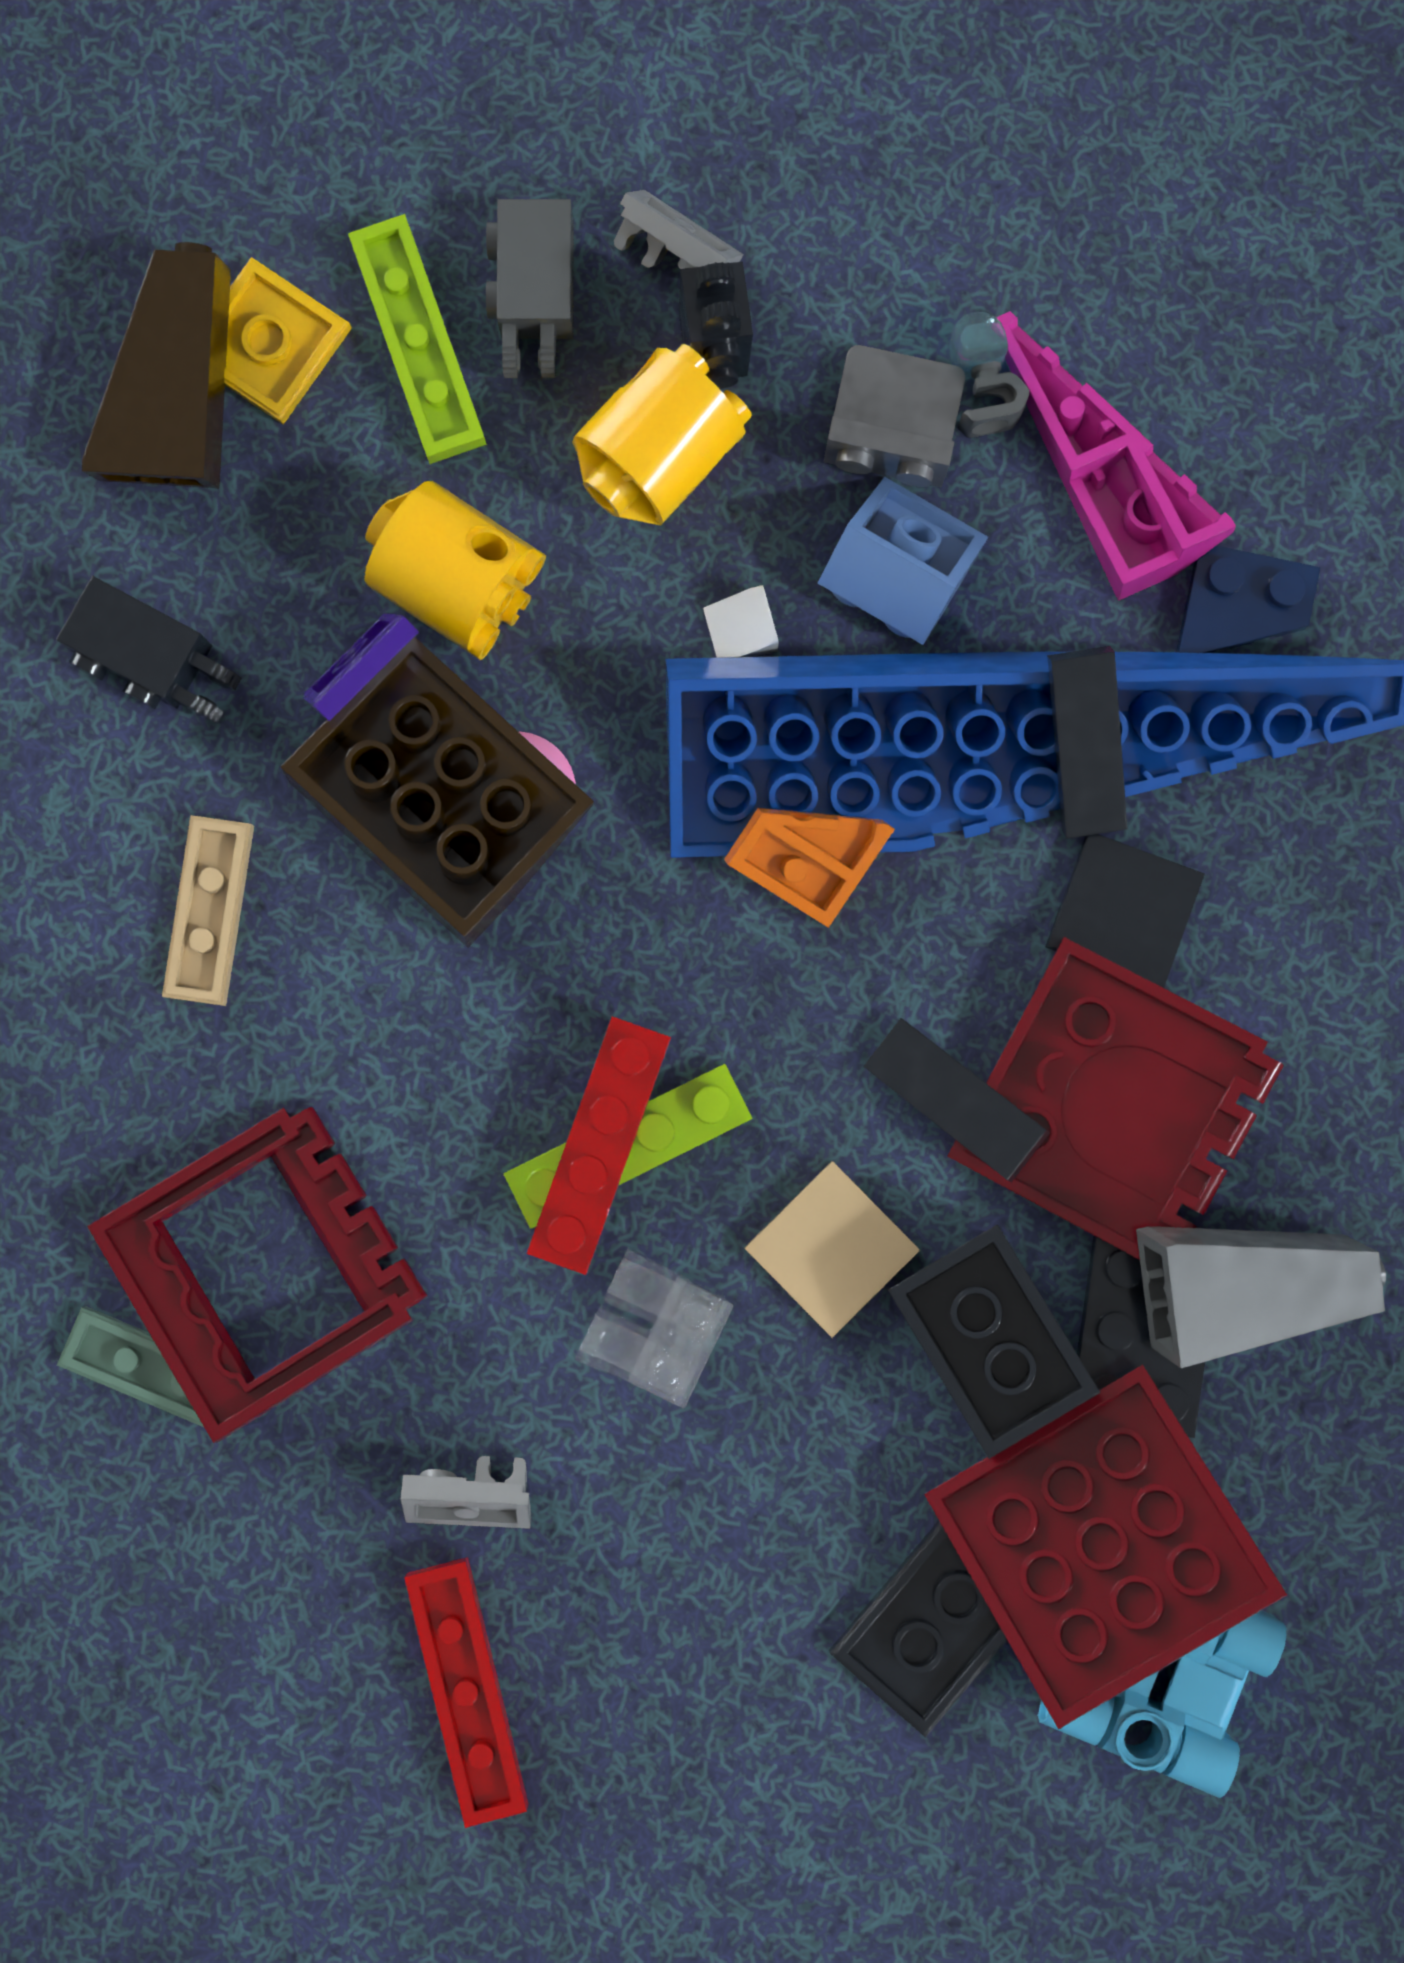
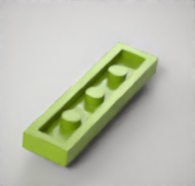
(417, 339)
(668, 1129)

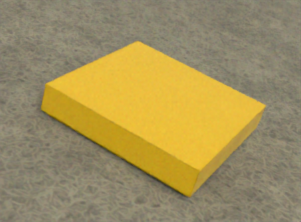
(277, 340)

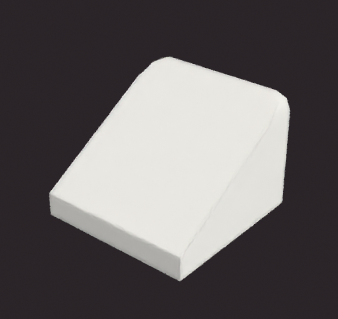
(742, 625)

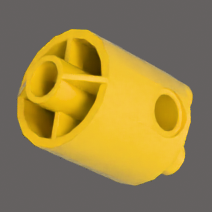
(658, 437)
(450, 566)

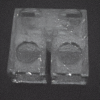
(678, 1345)

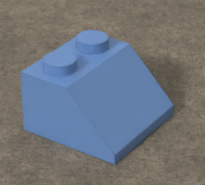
(901, 560)

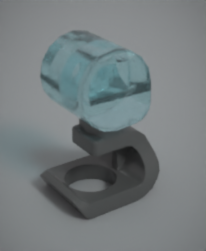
(980, 350)

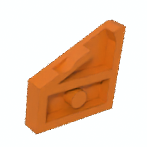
(808, 856)

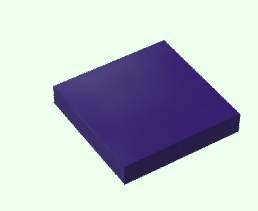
(359, 664)

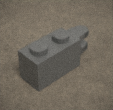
(533, 278)

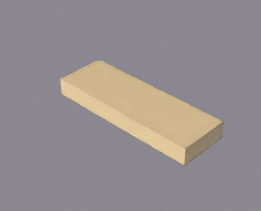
(208, 910)

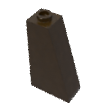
(168, 380)

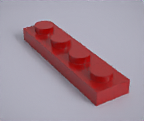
(598, 1145)
(466, 1692)

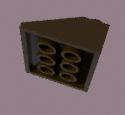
(438, 790)

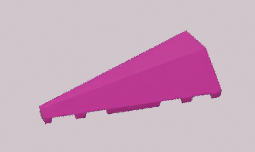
(1129, 501)

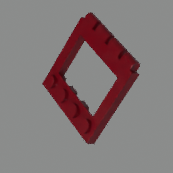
(182, 1316)

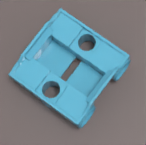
(1192, 1720)

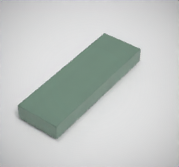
(124, 1361)

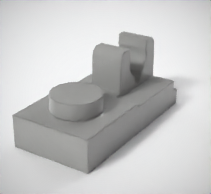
(669, 231)
(446, 1499)

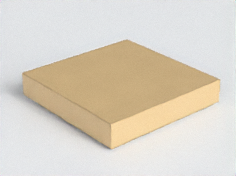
(832, 1249)

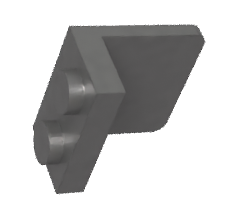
(895, 416)

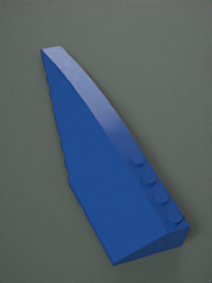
(972, 734)

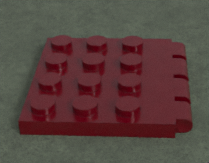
(1130, 1096)

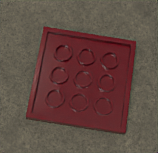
(1104, 1547)

